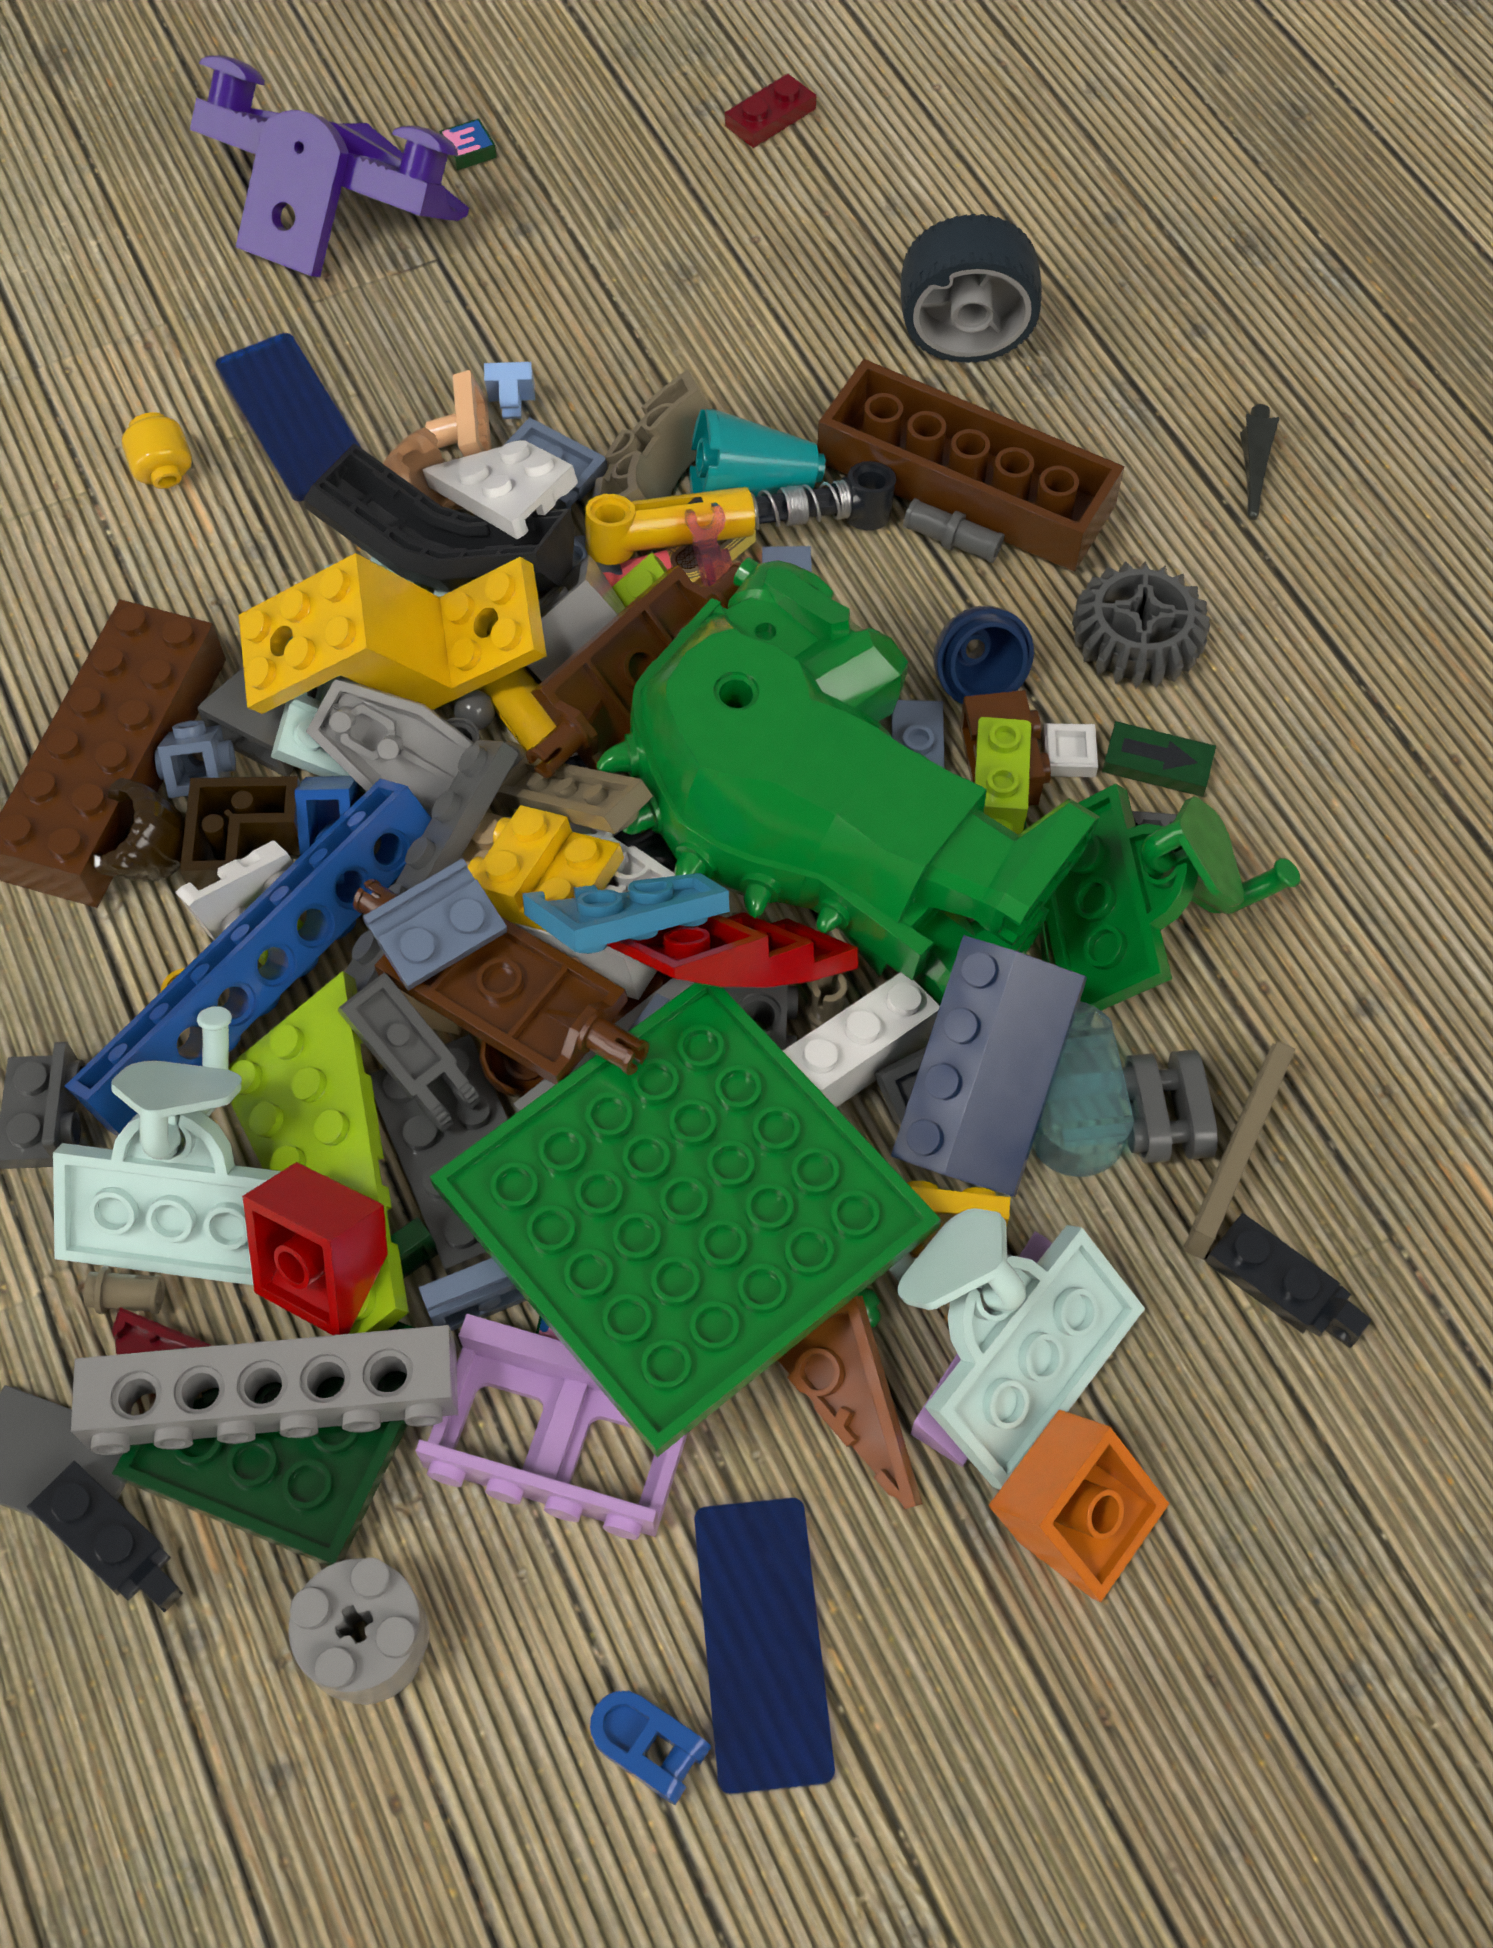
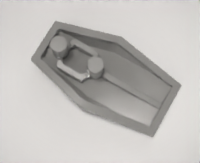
(388, 739)

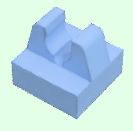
(510, 385)

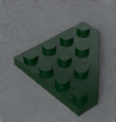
(277, 1487)

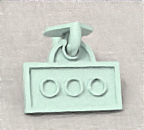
(150, 1197)
(1032, 1346)

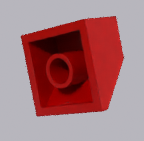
(314, 1246)

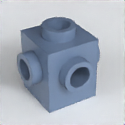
(177, 764)

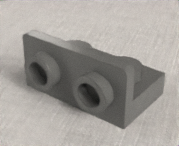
(38, 1108)

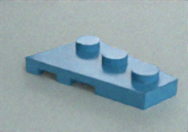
(609, 916)

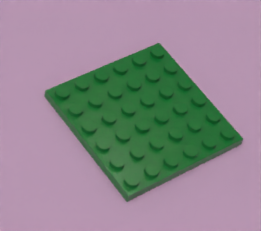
(684, 1212)

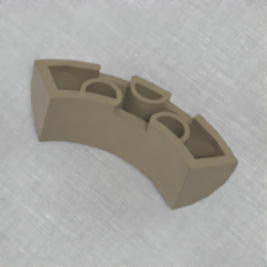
(658, 449)

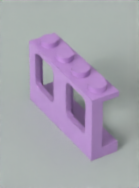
(571, 1402)

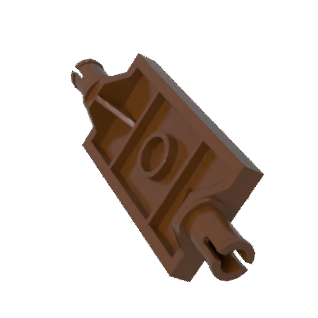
(594, 687)
(524, 1000)

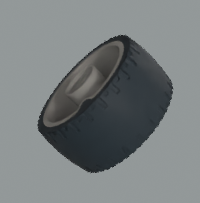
(971, 288)

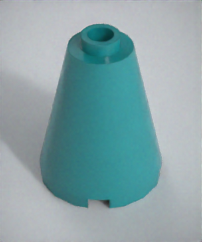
(750, 455)

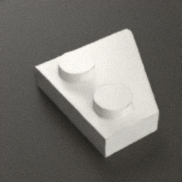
(239, 887)

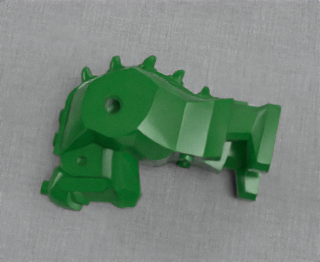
(795, 795)

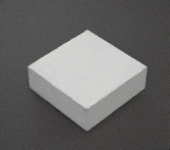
(1071, 749)

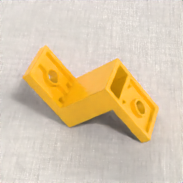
(390, 634)

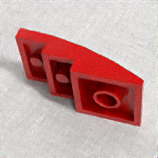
(743, 952)

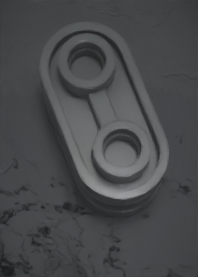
(1152, 1130)

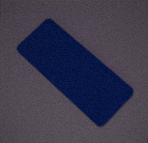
(286, 410)
(763, 1647)

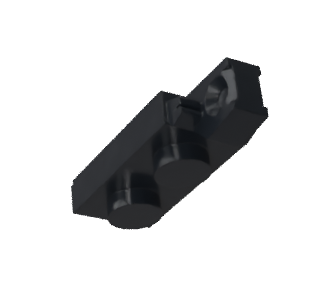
(1286, 1282)
(105, 1536)

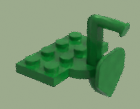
(1137, 882)

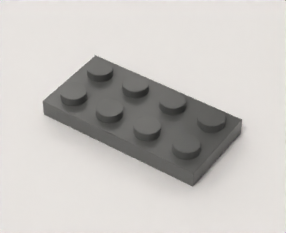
(426, 1149)

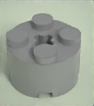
(324, 1624)

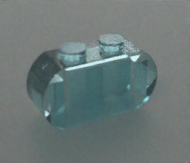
(1088, 1102)

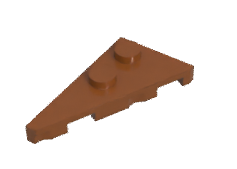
(849, 1390)

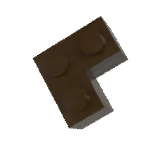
(232, 819)

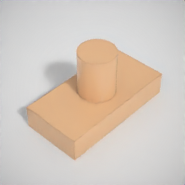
(470, 421)

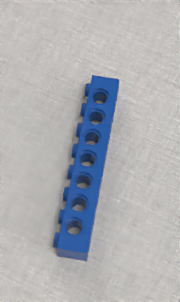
(269, 924)

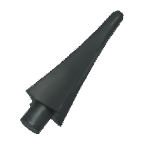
(1256, 446)

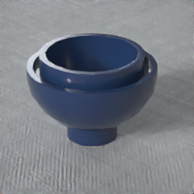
(996, 664)

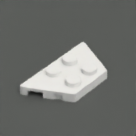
(504, 483)

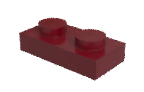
(770, 110)

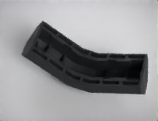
(428, 540)

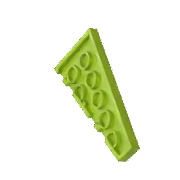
(317, 1107)

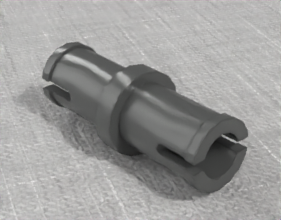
(953, 530)

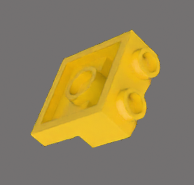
(541, 854)

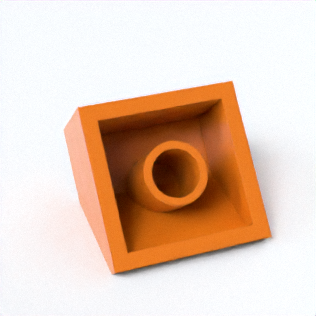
(1080, 1502)

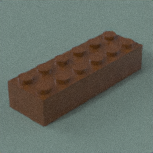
(973, 462)
(126, 698)

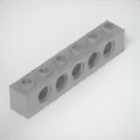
(112, 1384)

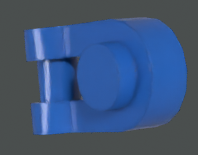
(625, 1729)

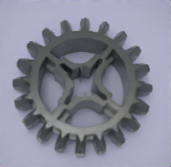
(1159, 644)

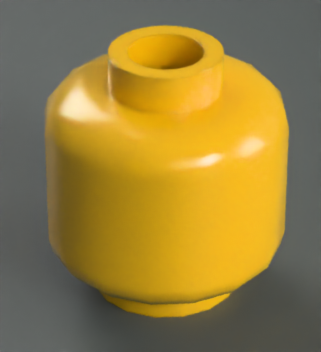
(156, 450)

